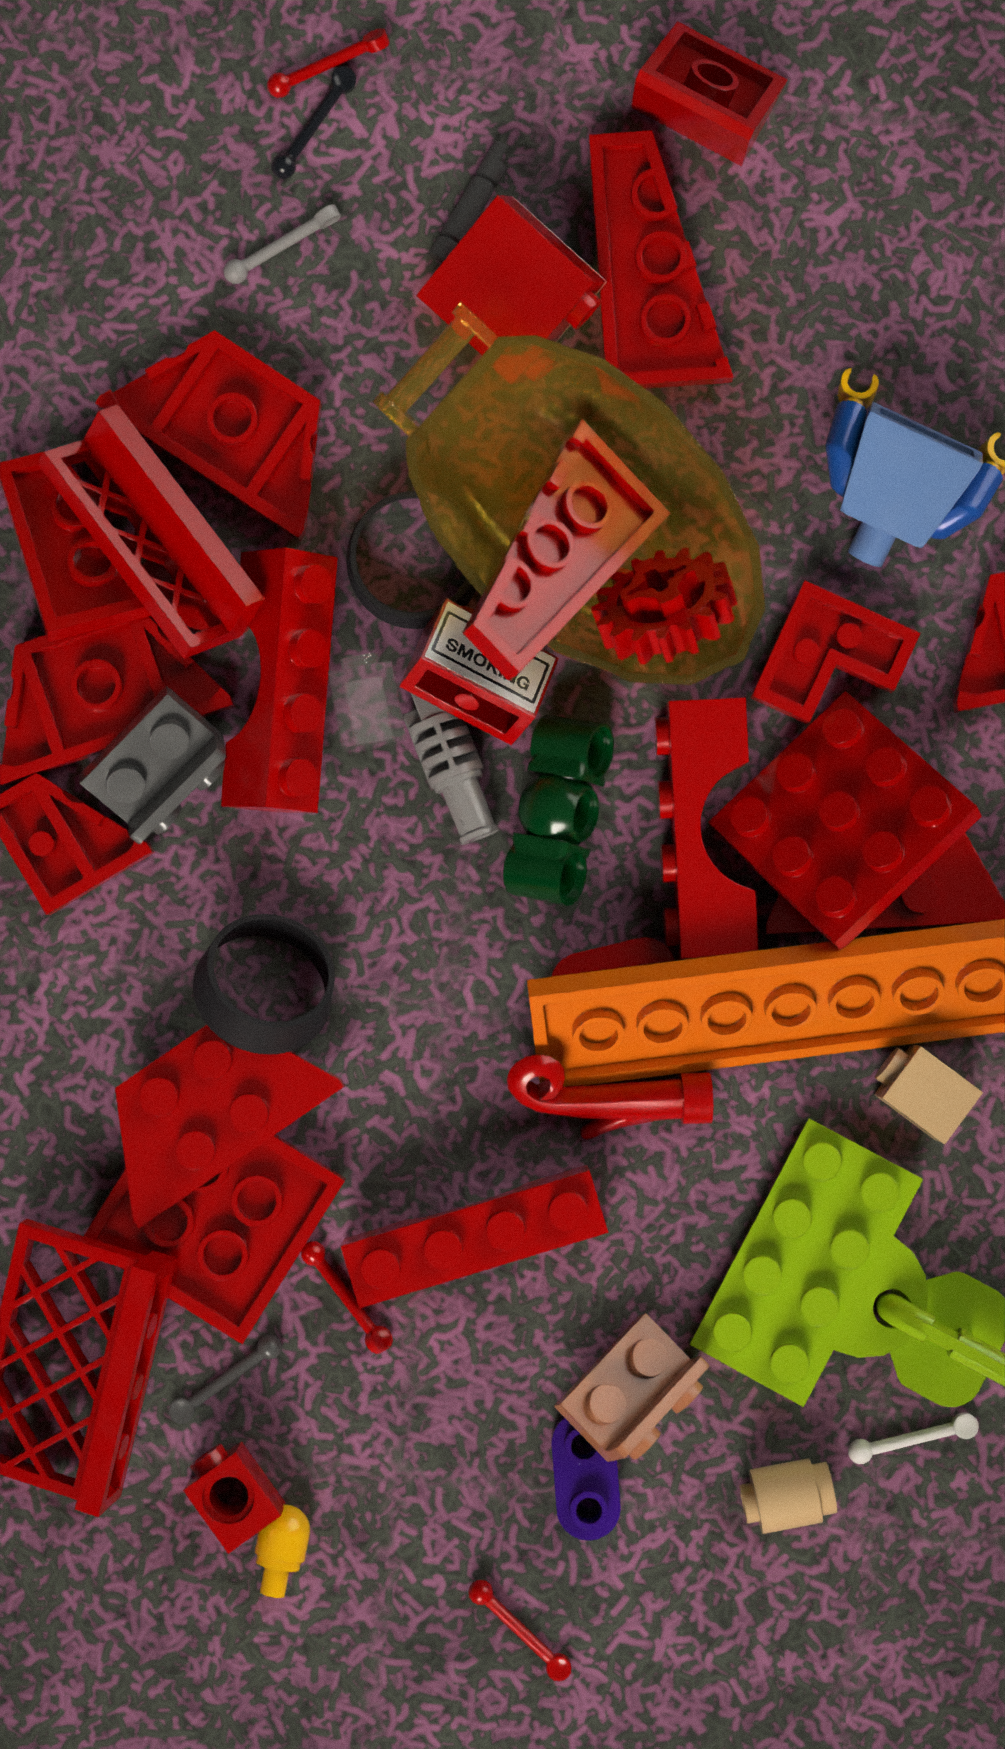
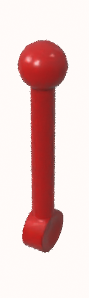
(374, 41)
(377, 1337)
(557, 1664)

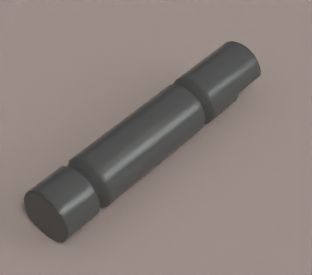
(471, 202)

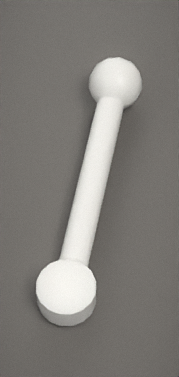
(962, 1425)

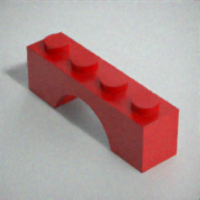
(702, 745)
(280, 748)
(473, 1237)

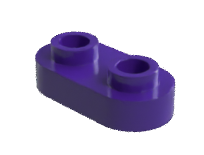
(580, 1478)

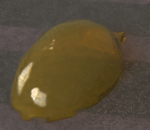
(495, 441)

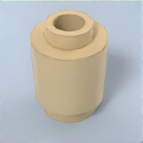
(788, 1495)

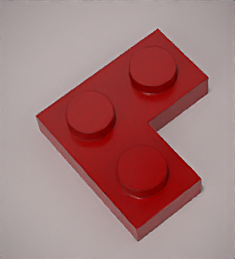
(825, 635)

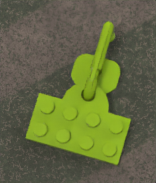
(820, 1263)

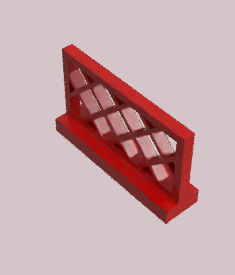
(124, 1367)

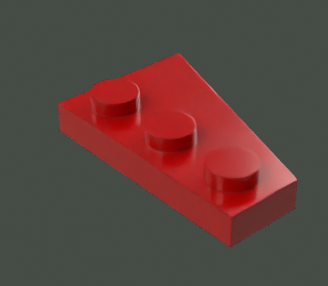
(66, 567)

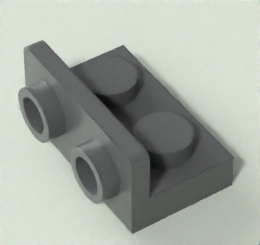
(156, 765)

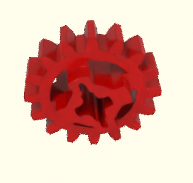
(664, 606)

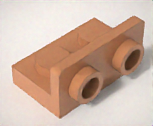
(632, 1390)

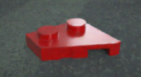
(63, 842)

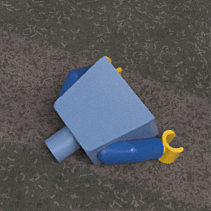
(903, 475)

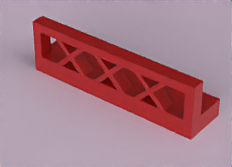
(166, 532)

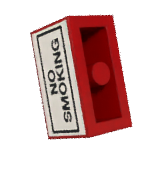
(464, 683)

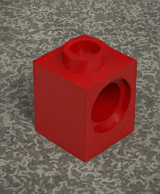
(240, 1522)

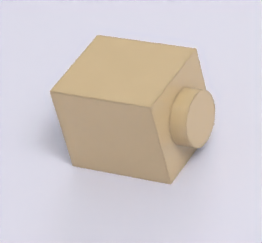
(925, 1091)

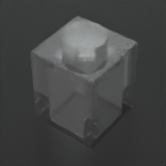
(367, 703)

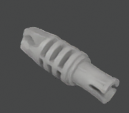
(451, 767)

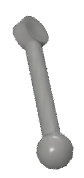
(236, 271)

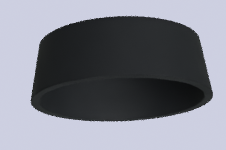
(392, 616)
(250, 1032)

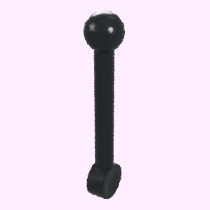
(343, 81)

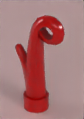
(611, 1104)

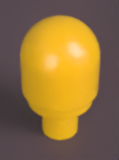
(282, 1549)

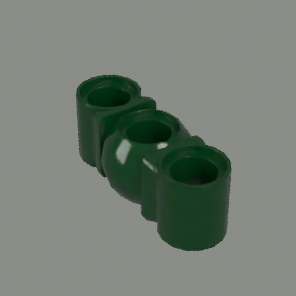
(558, 809)

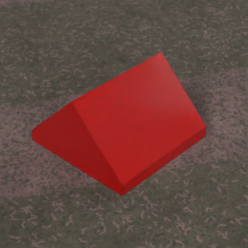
(707, 92)

